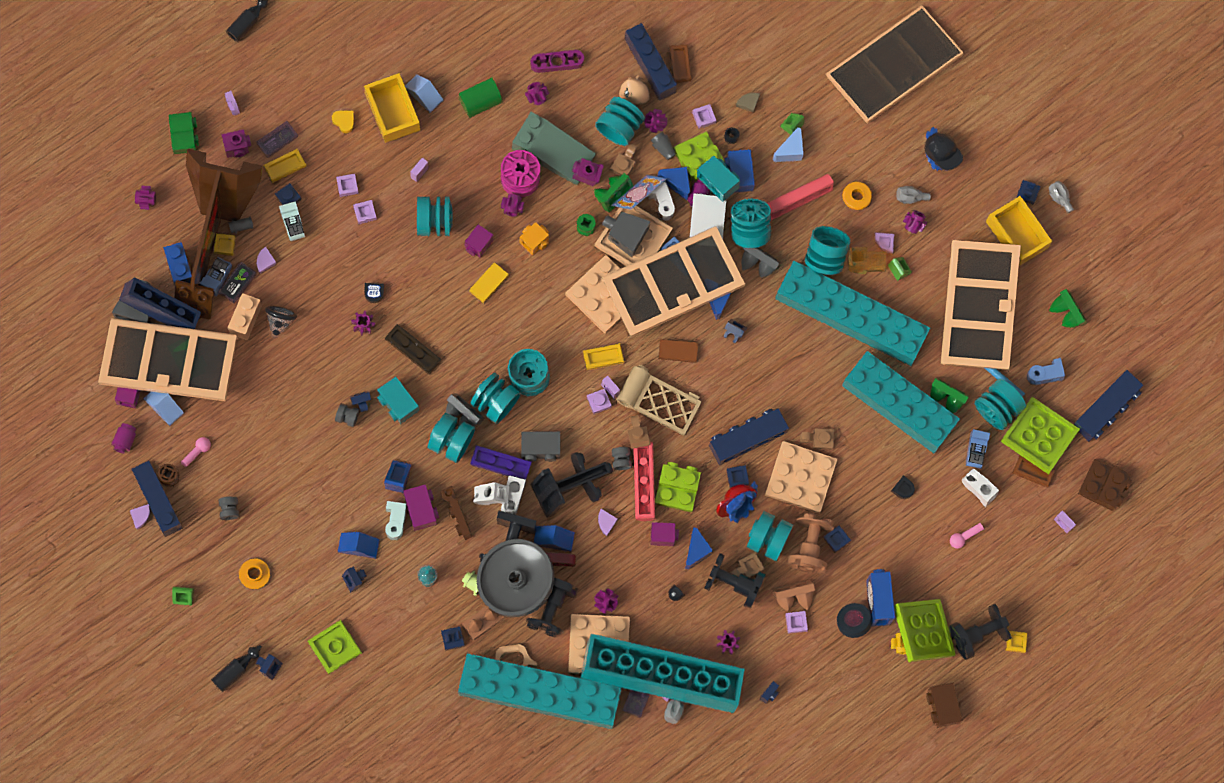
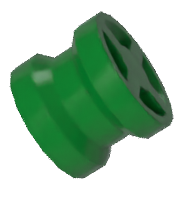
(584, 228)

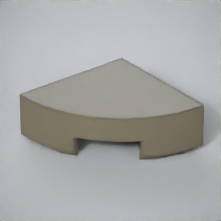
(748, 101)

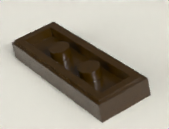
(413, 349)

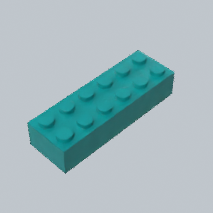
(900, 402)

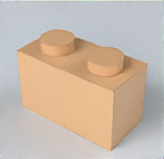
(244, 316)

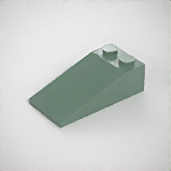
(551, 146)

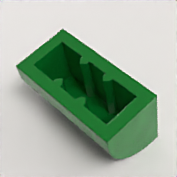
(480, 97)

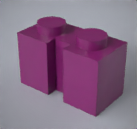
(420, 507)

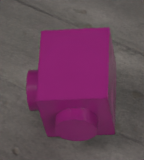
(236, 143)

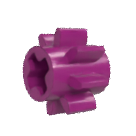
(537, 93)
(655, 120)
(145, 197)
(512, 205)
(915, 221)
(365, 318)
(606, 600)
(731, 637)

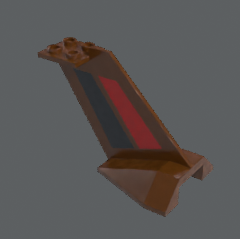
(220, 195)

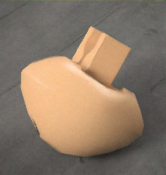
(634, 91)

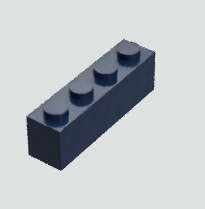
(650, 61)
(158, 304)
(1108, 405)
(749, 436)

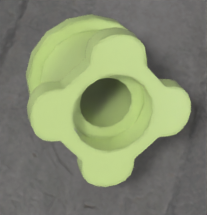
(470, 581)

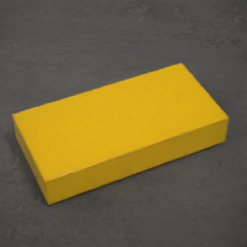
(285, 165)
(488, 283)
(603, 356)

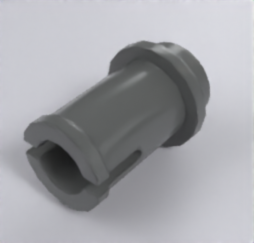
(240, 225)

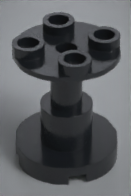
(742, 584)
(560, 590)
(974, 634)

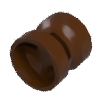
(168, 479)

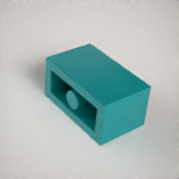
(718, 178)
(397, 400)

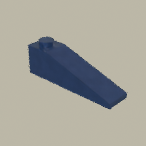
(156, 498)

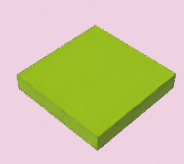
(334, 647)

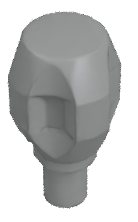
(910, 195)
(1061, 195)
(674, 711)

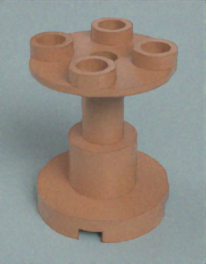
(809, 551)

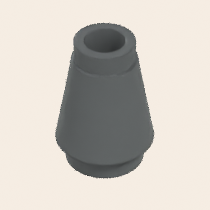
(663, 145)

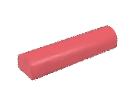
(801, 196)
(644, 483)

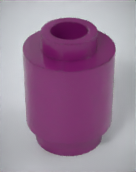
(698, 188)
(124, 438)

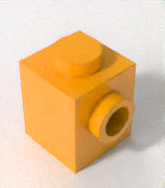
(534, 238)

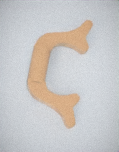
(515, 648)

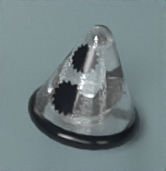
(279, 319)

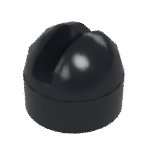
(733, 131)
(675, 593)

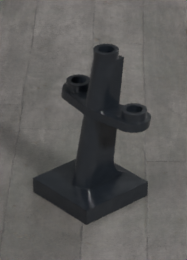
(550, 492)
(516, 525)

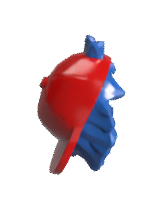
(738, 502)

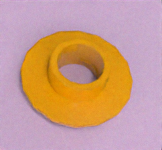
(859, 187)
(258, 582)

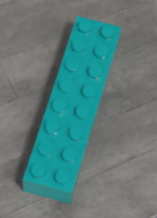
(852, 313)
(662, 673)
(539, 691)

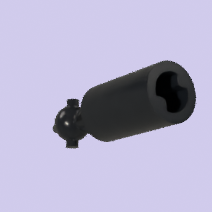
(245, 21)
(234, 669)

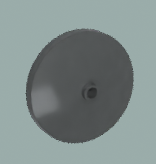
(506, 564)

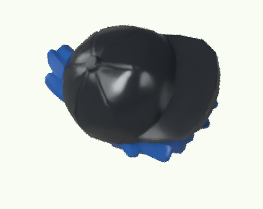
(941, 151)

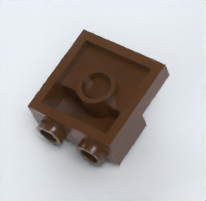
(1105, 485)

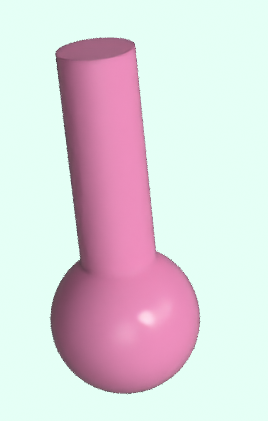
(202, 445)
(958, 540)

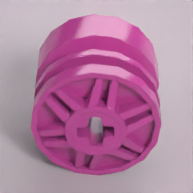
(518, 182)

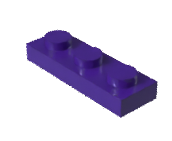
(500, 463)

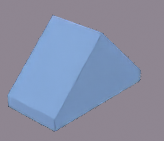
(424, 92)
(791, 149)
(164, 406)

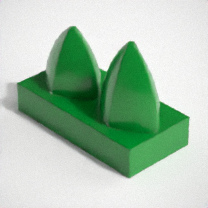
(618, 187)
(1066, 302)
(955, 399)

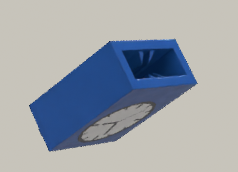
(880, 597)

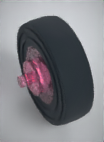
(854, 620)

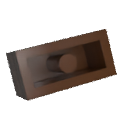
(944, 705)

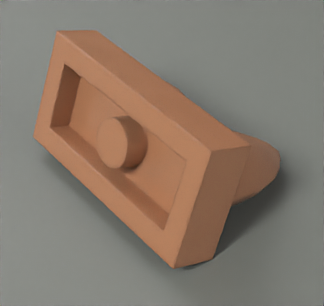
(802, 591)
(481, 622)

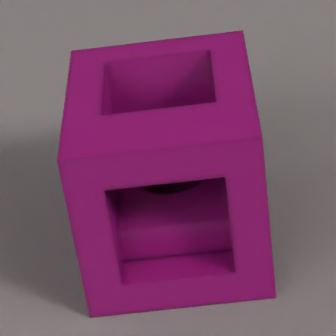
(582, 175)

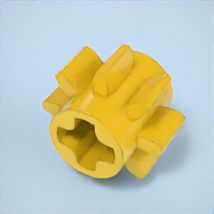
(897, 643)

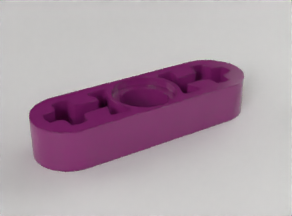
(562, 54)

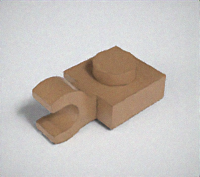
(624, 163)
(638, 435)
(820, 438)
(749, 566)

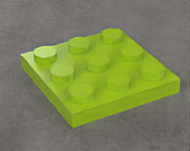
(1040, 435)
(924, 630)

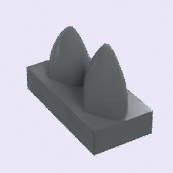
(767, 264)
(457, 405)

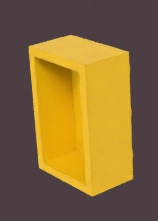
(392, 108)
(1018, 226)

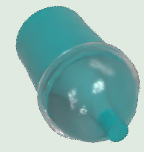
(427, 575)

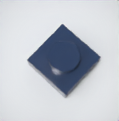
(287, 195)
(737, 476)
(837, 539)
(770, 693)

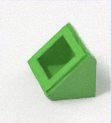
(792, 122)
(899, 268)
(182, 595)

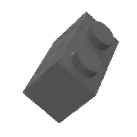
(540, 446)

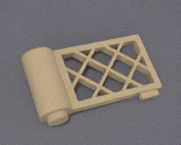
(635, 389)

